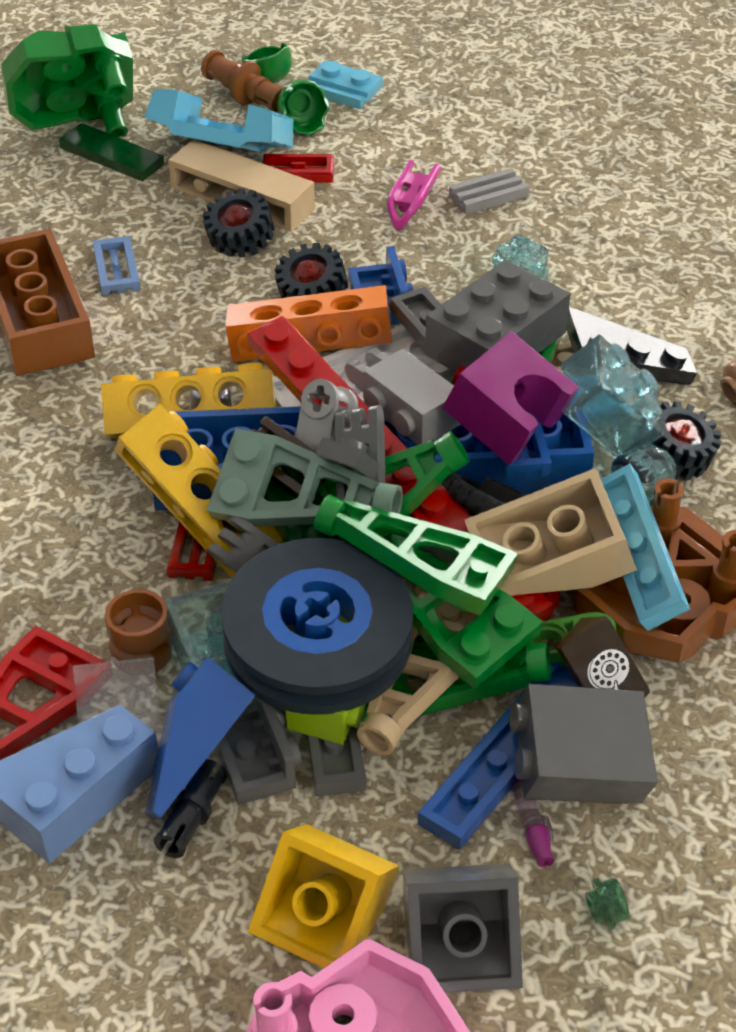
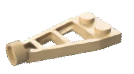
(395, 711)

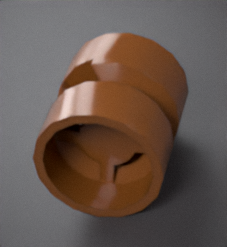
(139, 627)

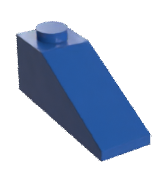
(194, 724)

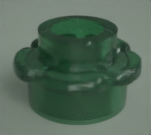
(607, 902)

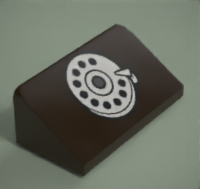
(599, 657)

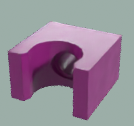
(499, 391)

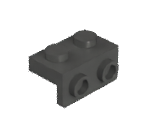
(259, 754)

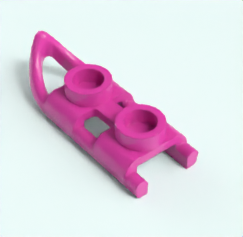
(410, 200)

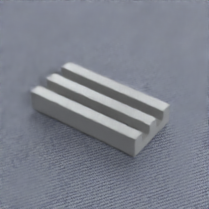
(488, 191)

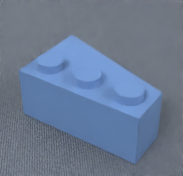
(74, 779)

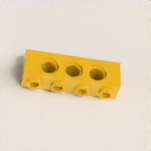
(124, 392)
(172, 484)

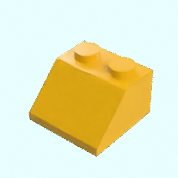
(321, 895)

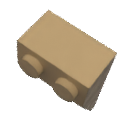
(561, 535)

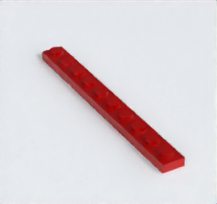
(298, 364)

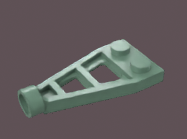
(249, 470)

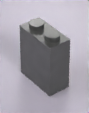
(583, 744)

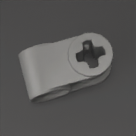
(319, 420)

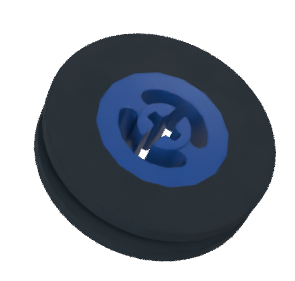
(325, 662)

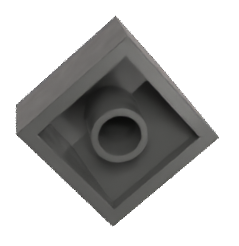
(465, 925)

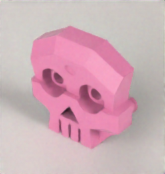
(369, 985)

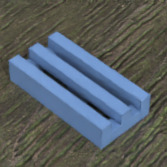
(119, 283)

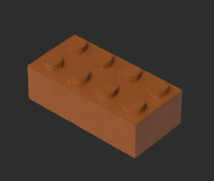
(40, 306)

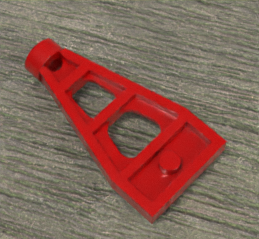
(50, 664)

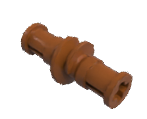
(243, 80)

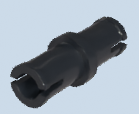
(190, 809)

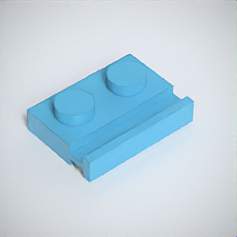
(346, 84)

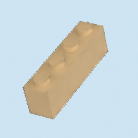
(211, 171)

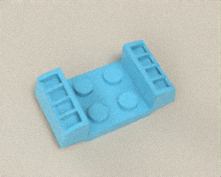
(182, 117)

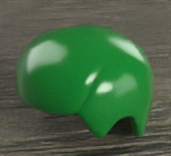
(273, 61)
(305, 104)

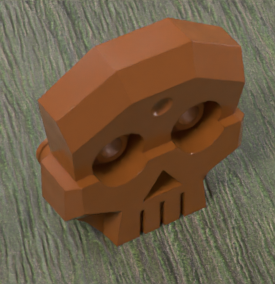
(705, 570)

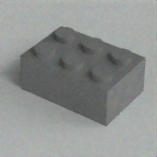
(490, 309)

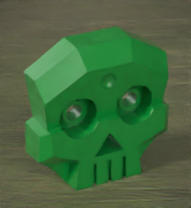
(70, 78)

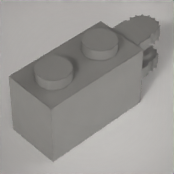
(406, 391)

